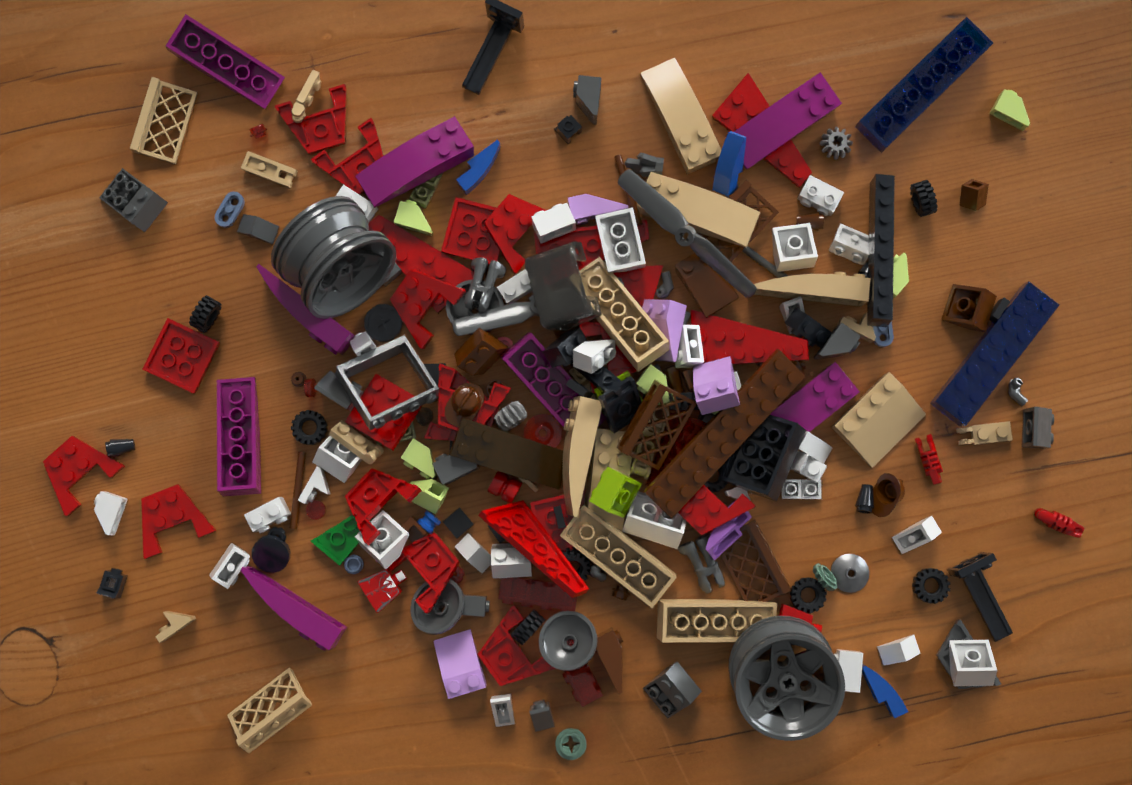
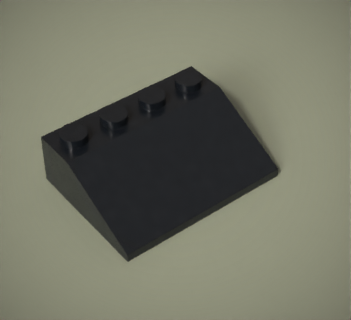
(764, 458)

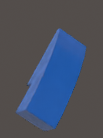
(729, 164)
(479, 167)
(884, 692)

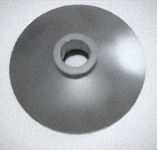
(840, 571)

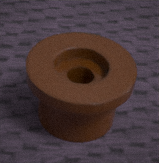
(298, 383)

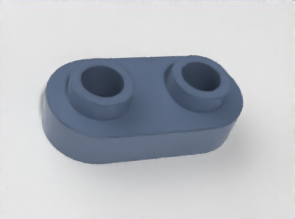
(228, 209)
(887, 332)

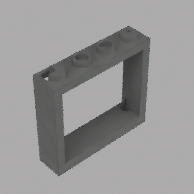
(376, 356)

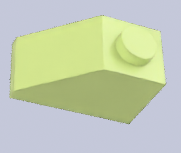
(1011, 109)
(411, 218)

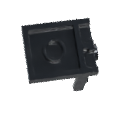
(505, 20)
(619, 397)
(982, 594)

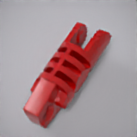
(930, 460)
(1059, 522)

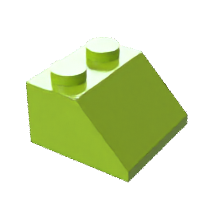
(615, 492)

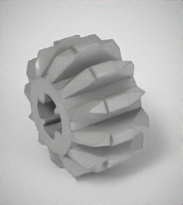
(828, 140)
(510, 416)

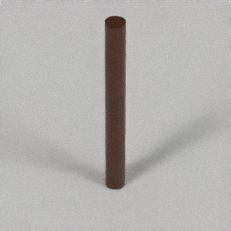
(632, 203)
(297, 490)

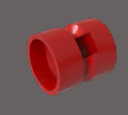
(505, 487)

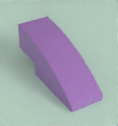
(726, 535)

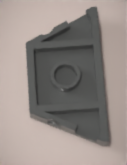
(957, 632)

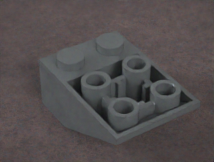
(133, 200)

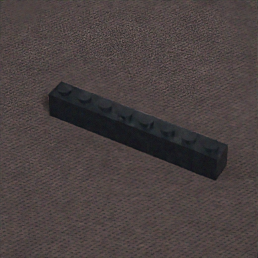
(881, 250)

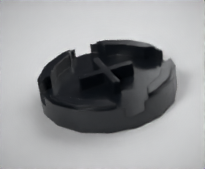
(383, 323)
(271, 554)

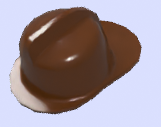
(464, 403)
(887, 494)

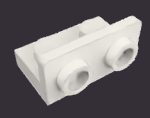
(850, 244)

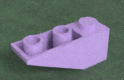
(587, 206)

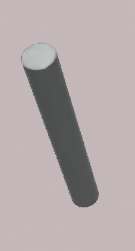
(763, 262)

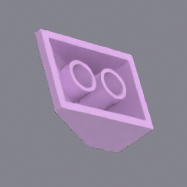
(669, 319)
(715, 386)
(459, 664)

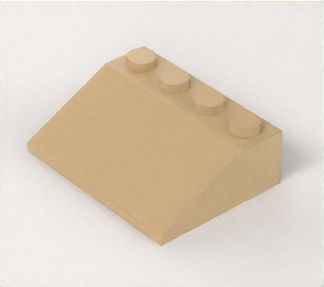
(879, 419)

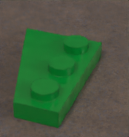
(339, 540)

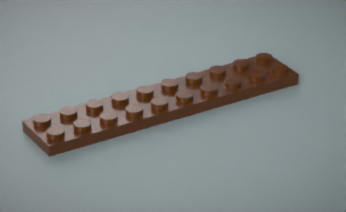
(724, 434)

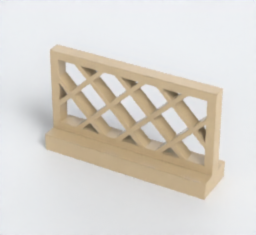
(146, 120)
(273, 720)

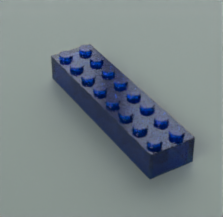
(924, 84)
(994, 354)

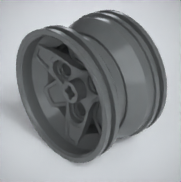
(333, 256)
(796, 719)

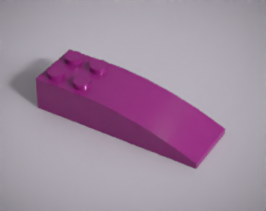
(224, 62)
(787, 118)
(416, 162)
(320, 329)
(540, 378)
(818, 398)
(238, 437)
(296, 611)

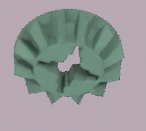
(825, 577)
(564, 750)

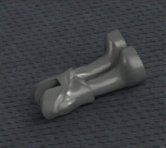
(485, 292)
(703, 572)

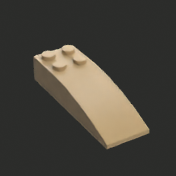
(682, 116)
(706, 210)
(825, 288)
(623, 317)
(578, 448)
(606, 454)
(619, 556)
(708, 619)

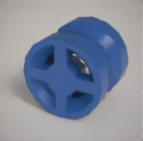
(429, 521)

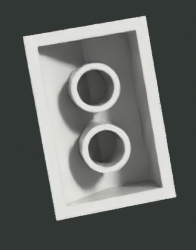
(620, 241)
(650, 522)

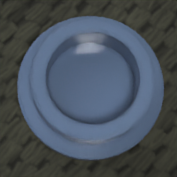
(353, 564)

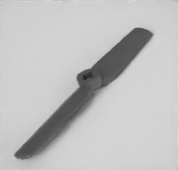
(674, 222)
(497, 317)

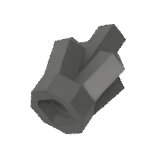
(645, 164)

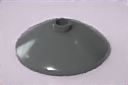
(459, 311)
(438, 621)
(559, 631)

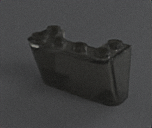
(559, 288)

